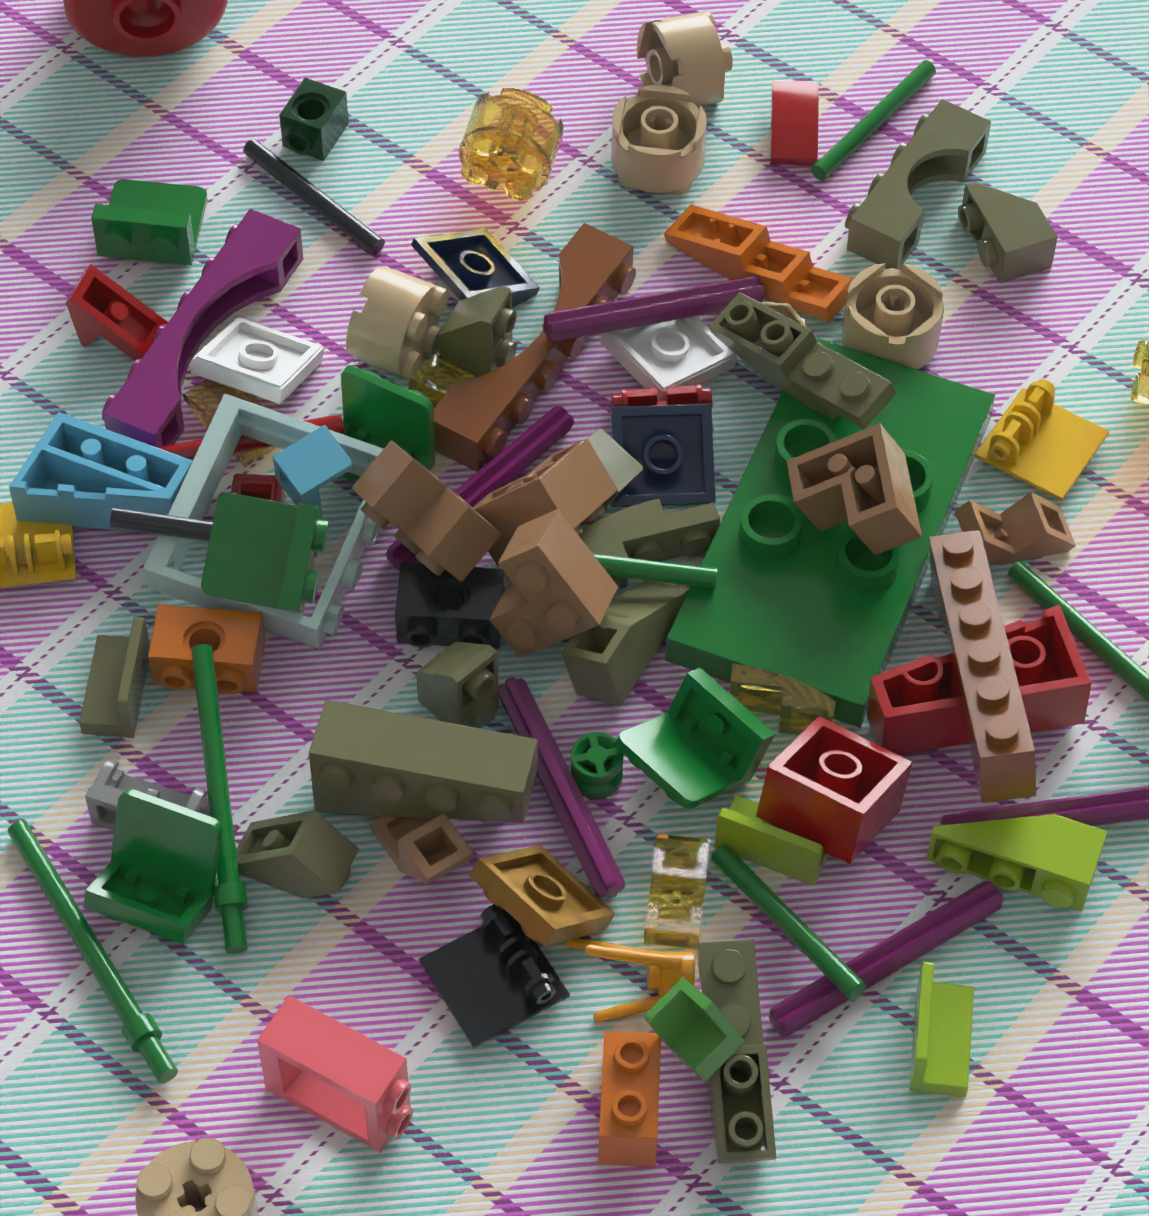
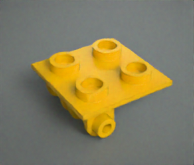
(1041, 441)
(34, 551)

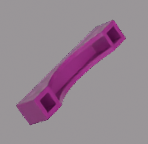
(251, 265)

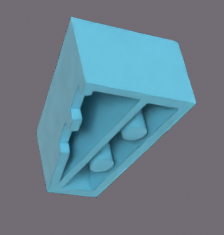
(88, 470)

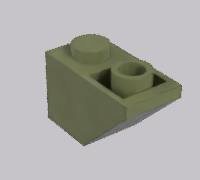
(1008, 230)
(480, 331)
(461, 684)

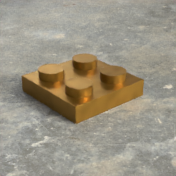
(541, 895)

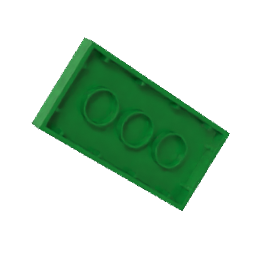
(822, 599)

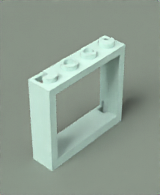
(231, 420)

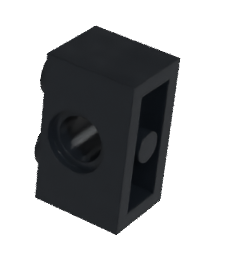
(425, 596)

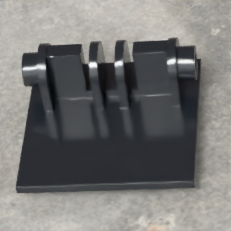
(493, 977)

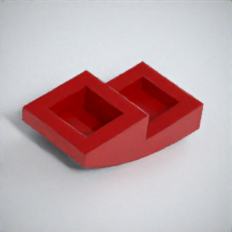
(794, 122)

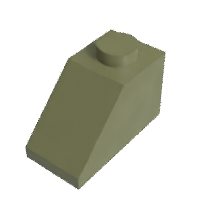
(297, 854)

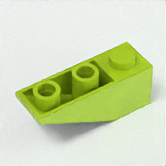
(1026, 854)

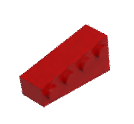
(922, 700)

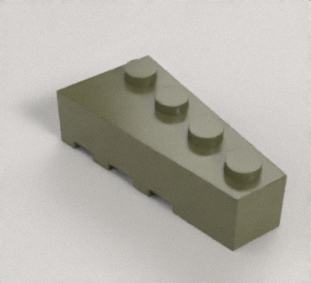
(418, 767)

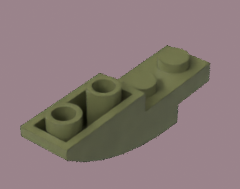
(799, 364)
(651, 534)
(741, 1085)

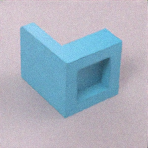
(310, 466)

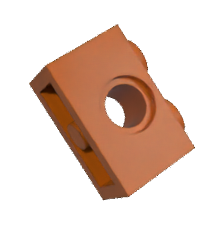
(234, 637)
(629, 1099)

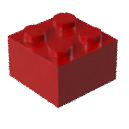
(834, 789)

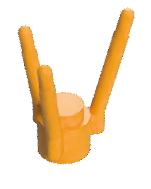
(663, 971)

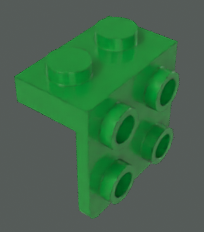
(150, 221)
(384, 412)
(264, 552)
(700, 744)
(158, 867)

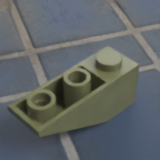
(612, 656)

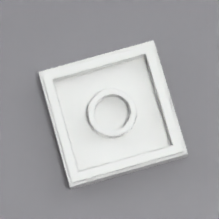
(670, 353)
(257, 360)

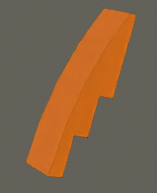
(745, 250)

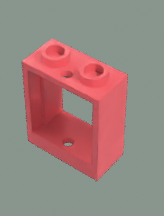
(336, 1074)

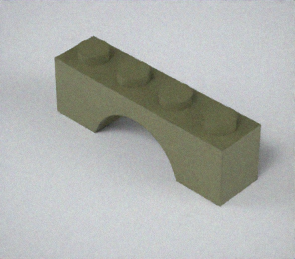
(942, 149)

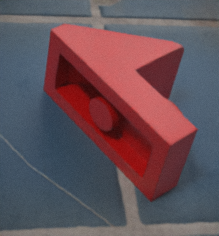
(108, 310)

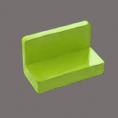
(766, 844)
(941, 1036)

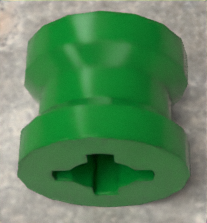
(600, 752)

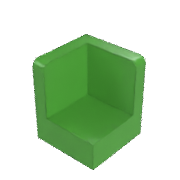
(694, 1029)

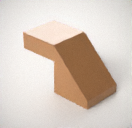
(1021, 532)
(422, 845)

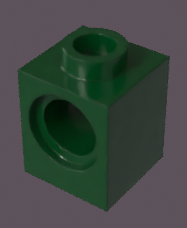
(314, 119)

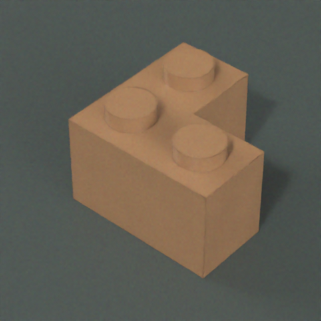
(565, 481)
(858, 482)
(426, 511)
(553, 586)

